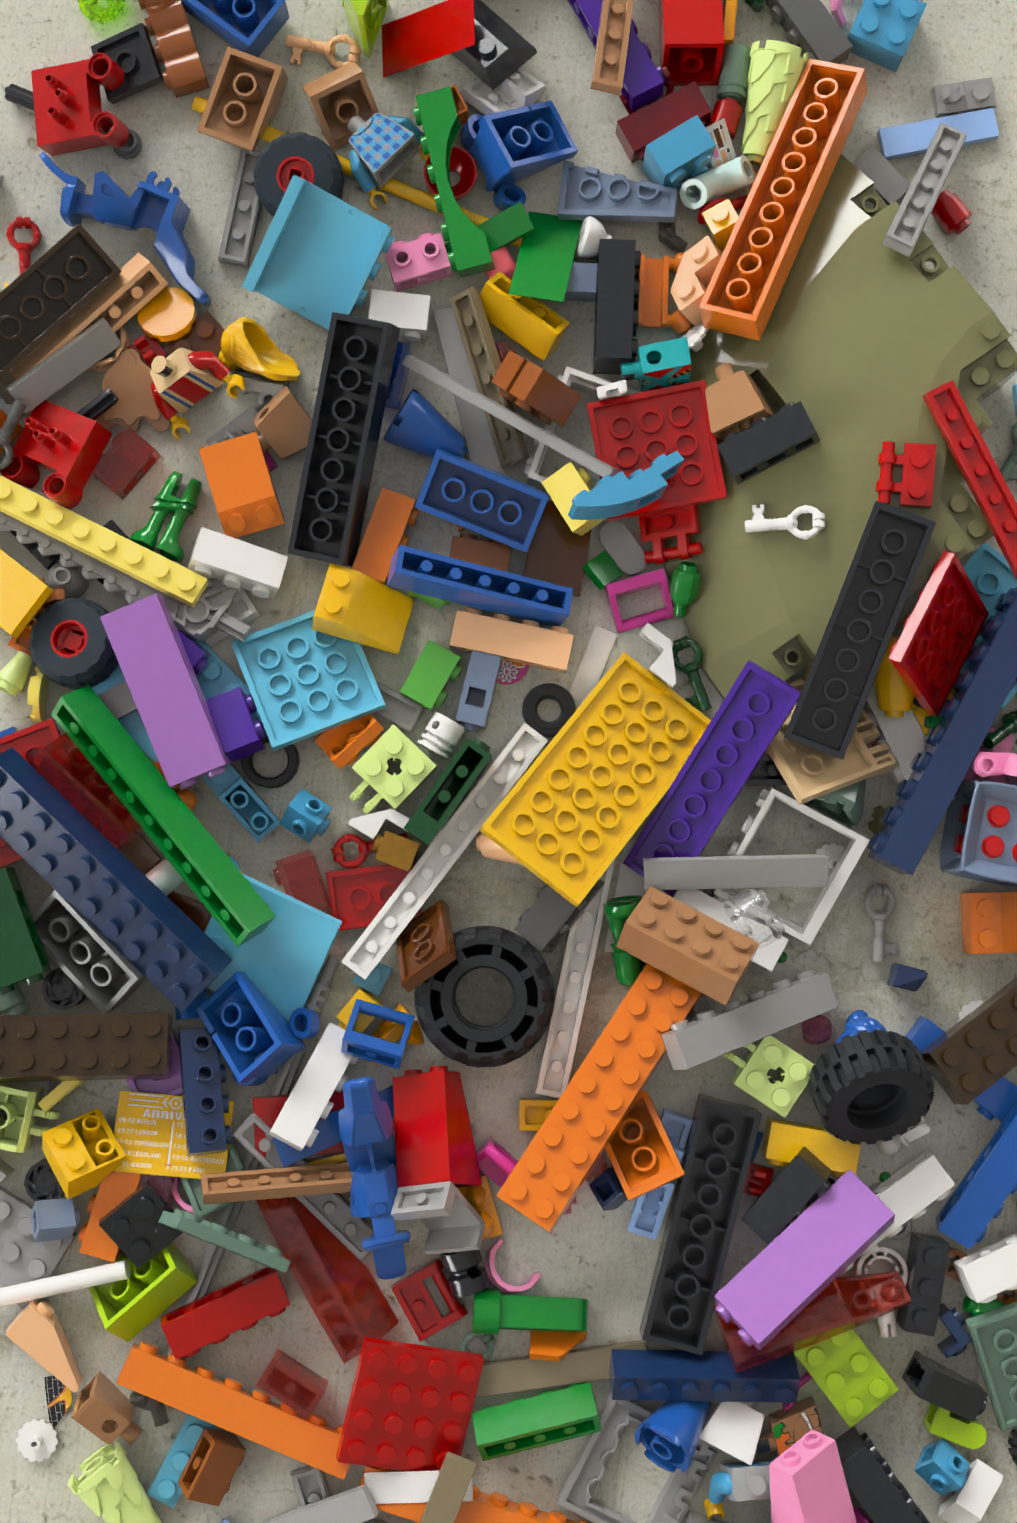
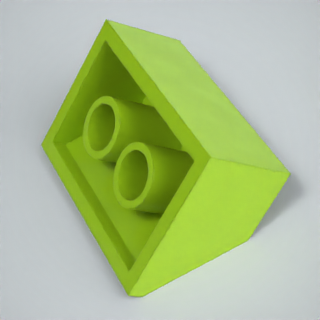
(365, 21)
(137, 1301)

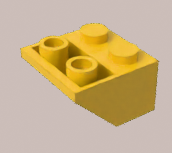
(82, 1152)

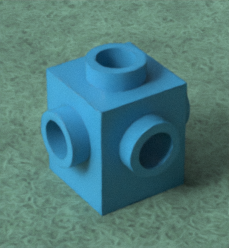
(306, 816)
(942, 1467)

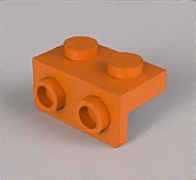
(347, 740)

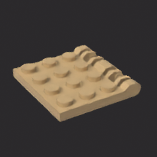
(816, 773)

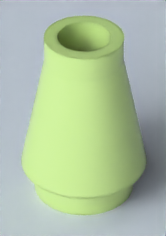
(15, 673)

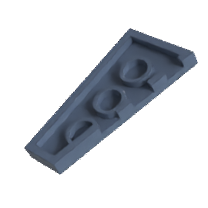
(613, 198)

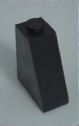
(944, 1387)

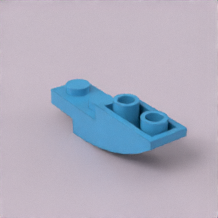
(623, 495)
(243, 802)

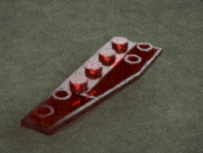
(330, 1277)
(838, 1308)

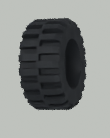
(897, 1079)

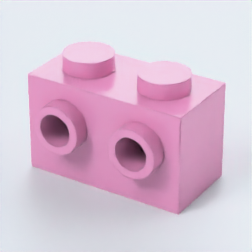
(418, 261)

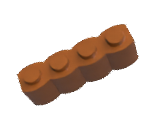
(175, 46)

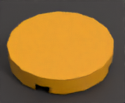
(168, 315)

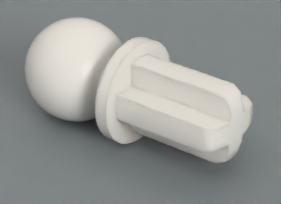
(893, 1146)

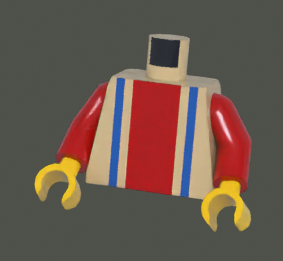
(185, 380)

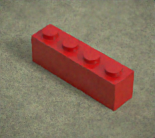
(224, 1312)

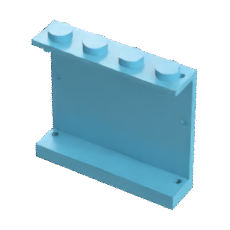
(318, 254)

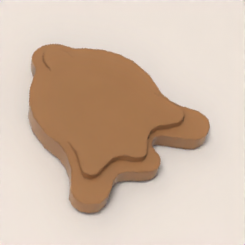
(132, 385)

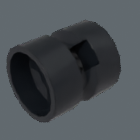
(466, 1273)

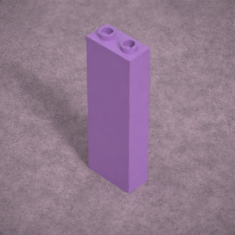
(166, 691)
(803, 1260)

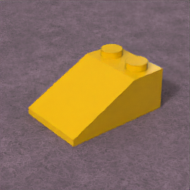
(361, 610)

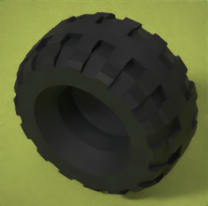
(523, 1024)

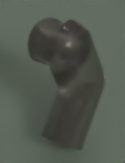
(668, 237)
(157, 1409)

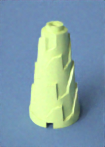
(770, 86)
(113, 1488)

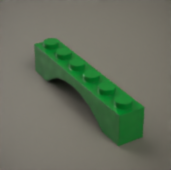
(441, 124)

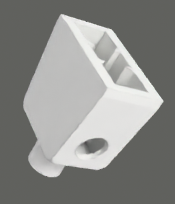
(733, 1429)

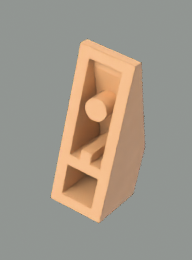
(43, 1338)

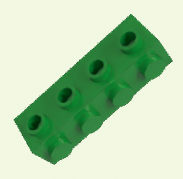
(536, 1421)

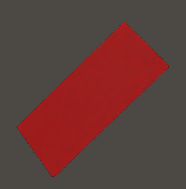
(427, 35)

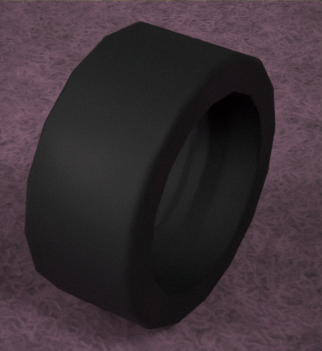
(273, 782)

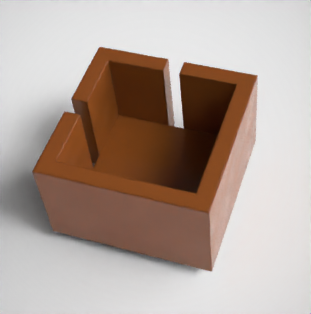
(535, 389)

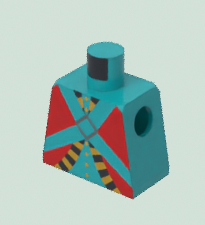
(659, 365)

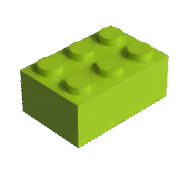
(848, 1375)

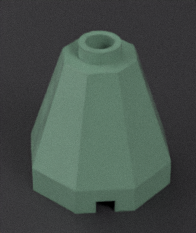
(843, 804)

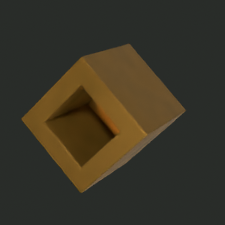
(395, 850)

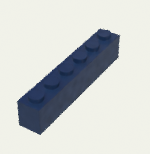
(704, 1377)

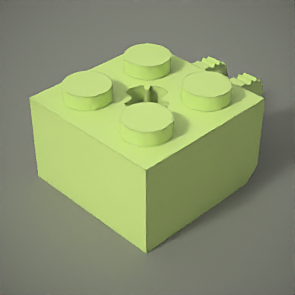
(375, 766)
(752, 1074)
(22, 1112)

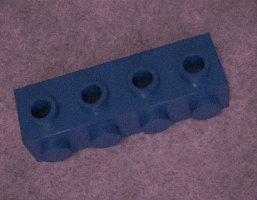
(203, 1093)

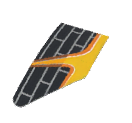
(58, 1399)

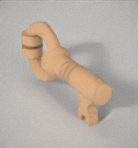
(327, 48)

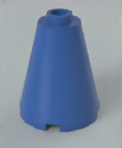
(423, 429)
(673, 1433)

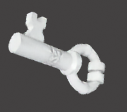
(788, 523)

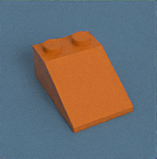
(241, 485)
(989, 922)
(643, 1151)

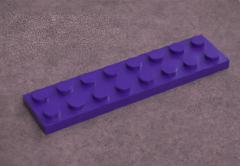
(716, 768)

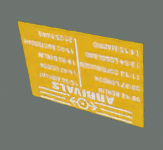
(154, 1132)

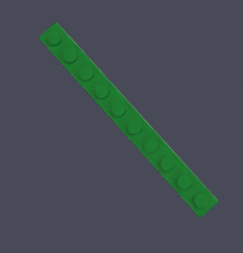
(163, 815)

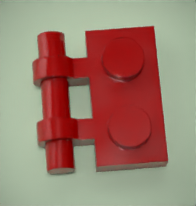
(917, 474)
(671, 524)

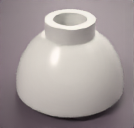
(589, 236)

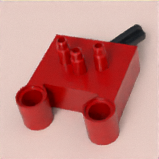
(69, 105)
(62, 444)

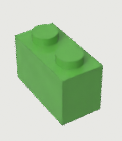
(431, 676)

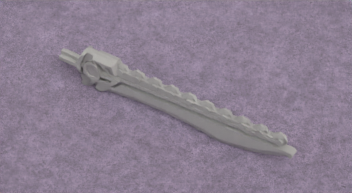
(197, 622)

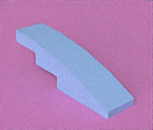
(651, 1207)

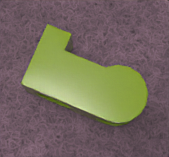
(954, 1427)

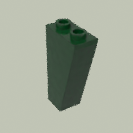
(449, 790)
(20, 945)

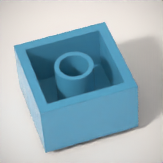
(885, 30)
(679, 154)

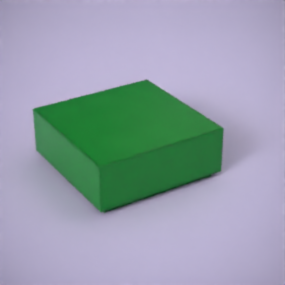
(602, 570)

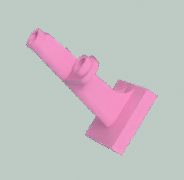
(994, 763)

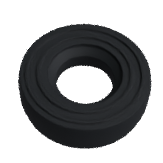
(543, 692)

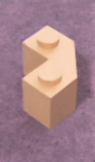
(694, 277)

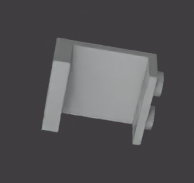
(445, 1212)

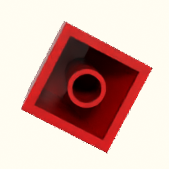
(691, 40)
(433, 1129)

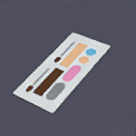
(724, 148)

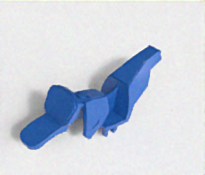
(148, 207)
(371, 1156)

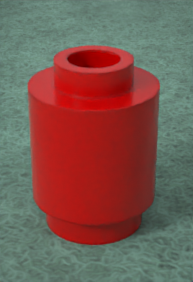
(729, 110)
(951, 213)

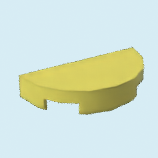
(38, 696)
(58, 1094)

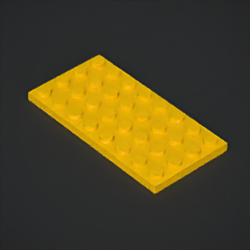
(597, 779)

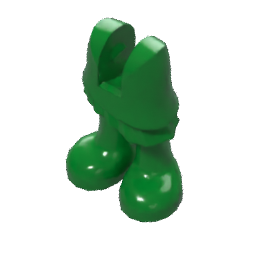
(166, 504)
(617, 912)

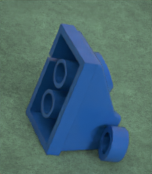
(516, 146)
(253, 1031)

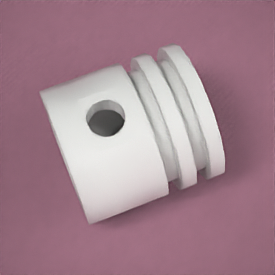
(441, 735)

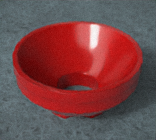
(464, 165)

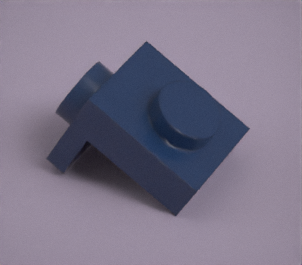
(958, 1340)

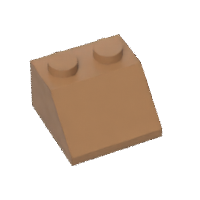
(338, 99)

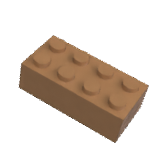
(687, 945)

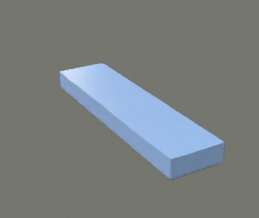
(916, 137)

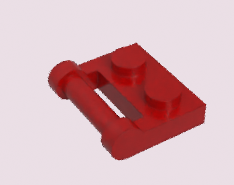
(420, 1305)

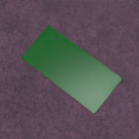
(546, 258)

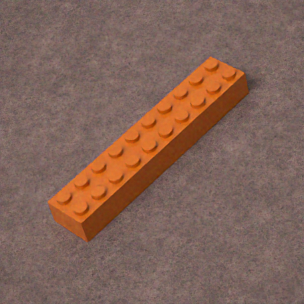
(783, 199)
(597, 1098)

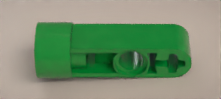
(532, 1313)

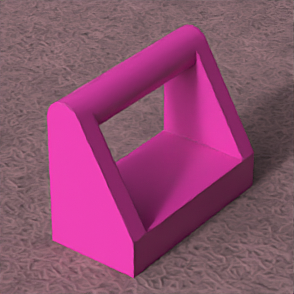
(634, 585)
(495, 1161)

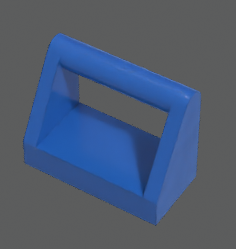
(374, 1048)

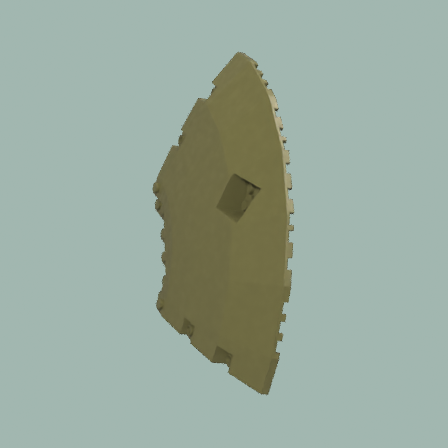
(859, 347)

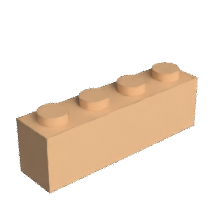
(512, 640)

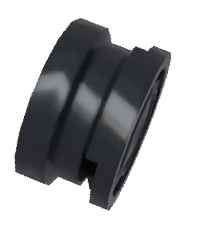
(61, 991)
(42, 1183)

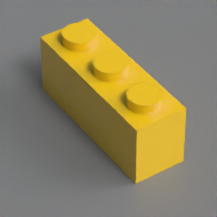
(523, 317)
(786, 1139)

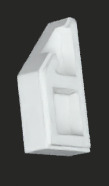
(612, 390)

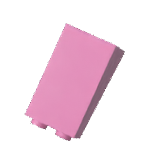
(810, 1483)

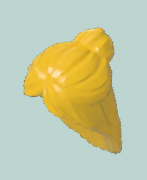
(252, 349)

